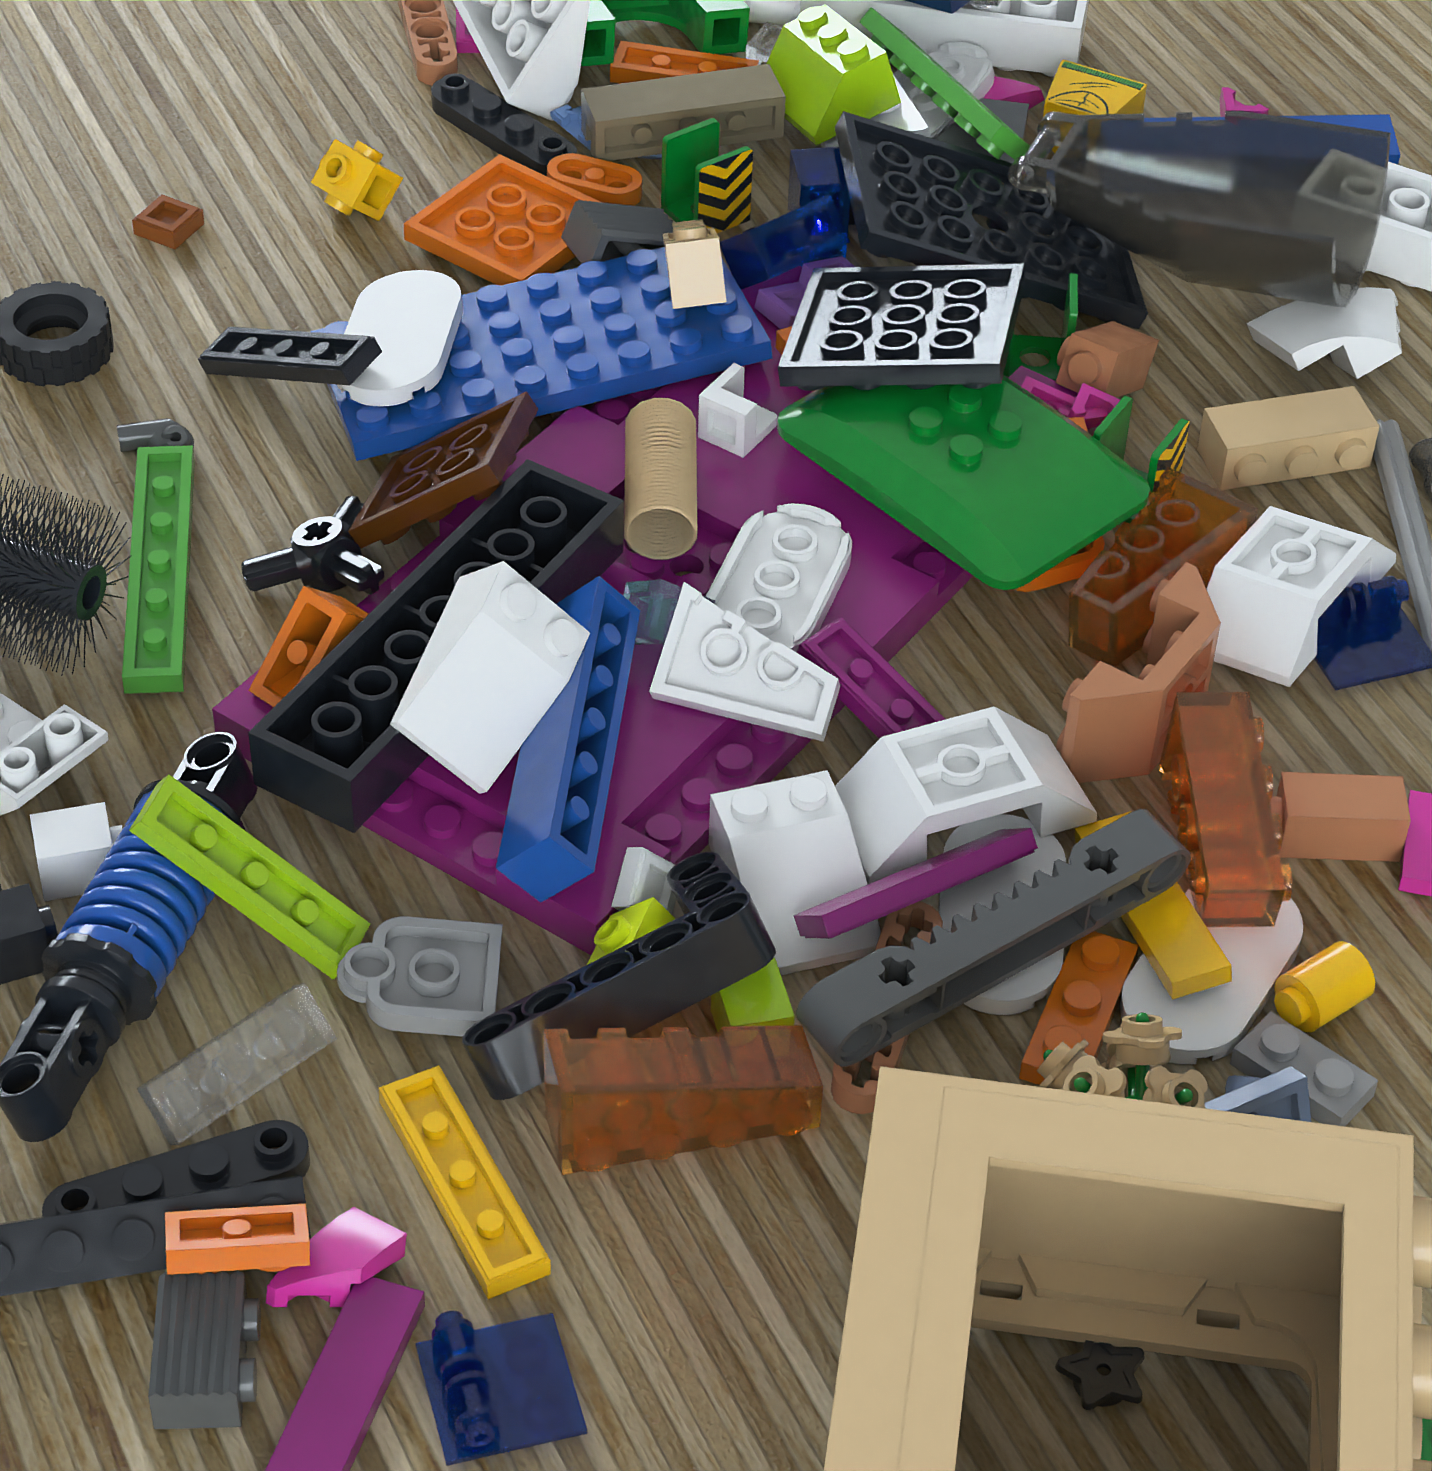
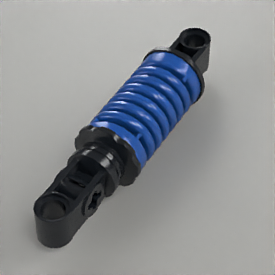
(114, 952)

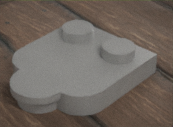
(425, 974)

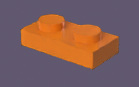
(237, 1239)

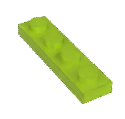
(248, 875)

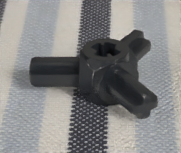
(320, 556)

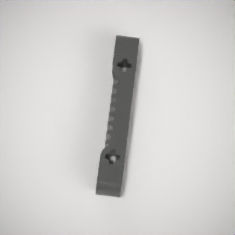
(907, 987)

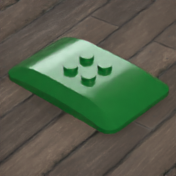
(971, 471)

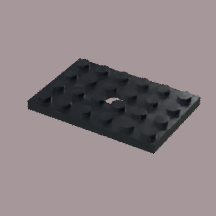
(918, 204)

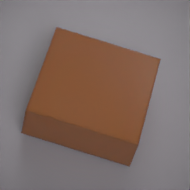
(168, 221)

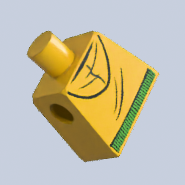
(1092, 92)

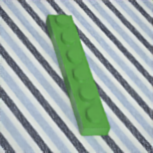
(947, 91)
(159, 571)

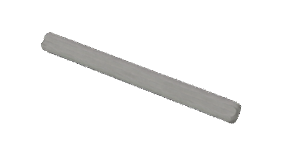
(1407, 520)

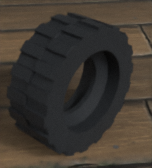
(55, 359)

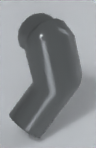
(153, 434)

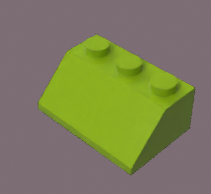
(830, 70)

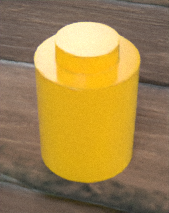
(1324, 986)

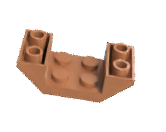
(1122, 721)

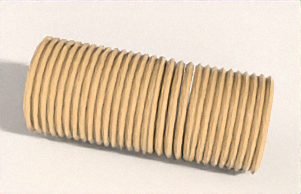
(660, 479)

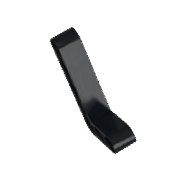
(635, 985)

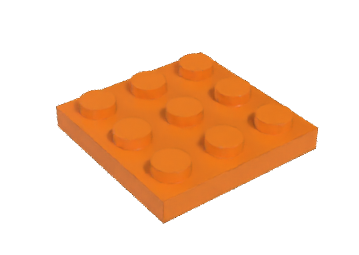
(499, 223)

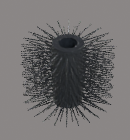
(51, 578)

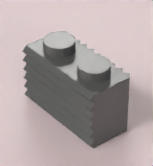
(613, 230)
(201, 1351)

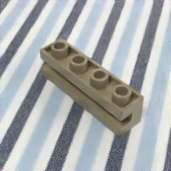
(635, 116)

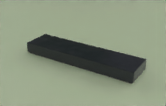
(290, 355)

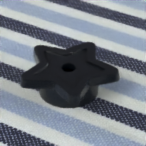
(1103, 1389)

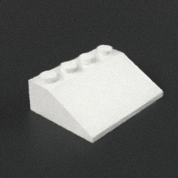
(530, 48)

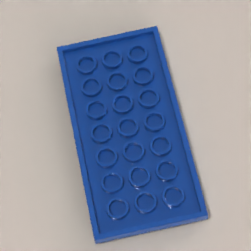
(567, 344)

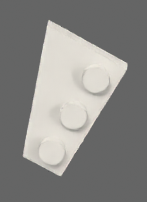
(738, 673)

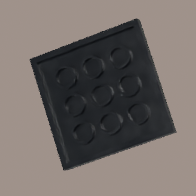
(903, 326)

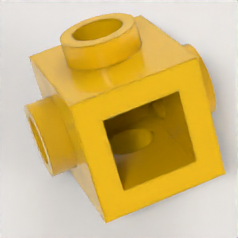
(356, 179)

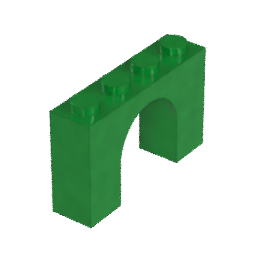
(709, 24)

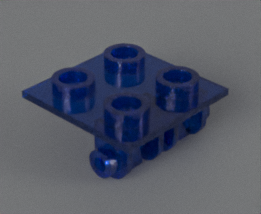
(1369, 635)
(498, 1386)

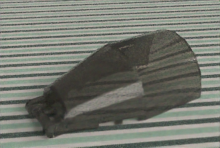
(1221, 201)

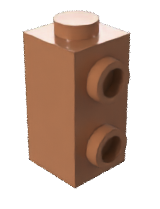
(1106, 358)
(1342, 816)

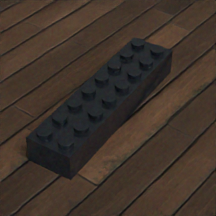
(332, 733)

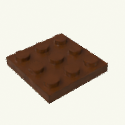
(444, 471)

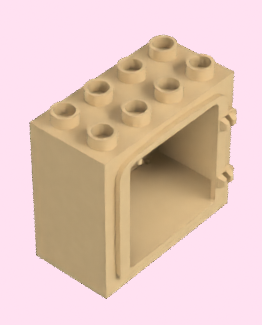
(1130, 1234)

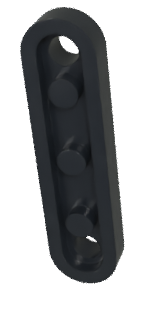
(497, 123)
(205, 1165)

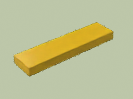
(1173, 937)
(464, 1182)

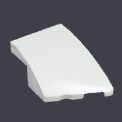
(1354, 335)

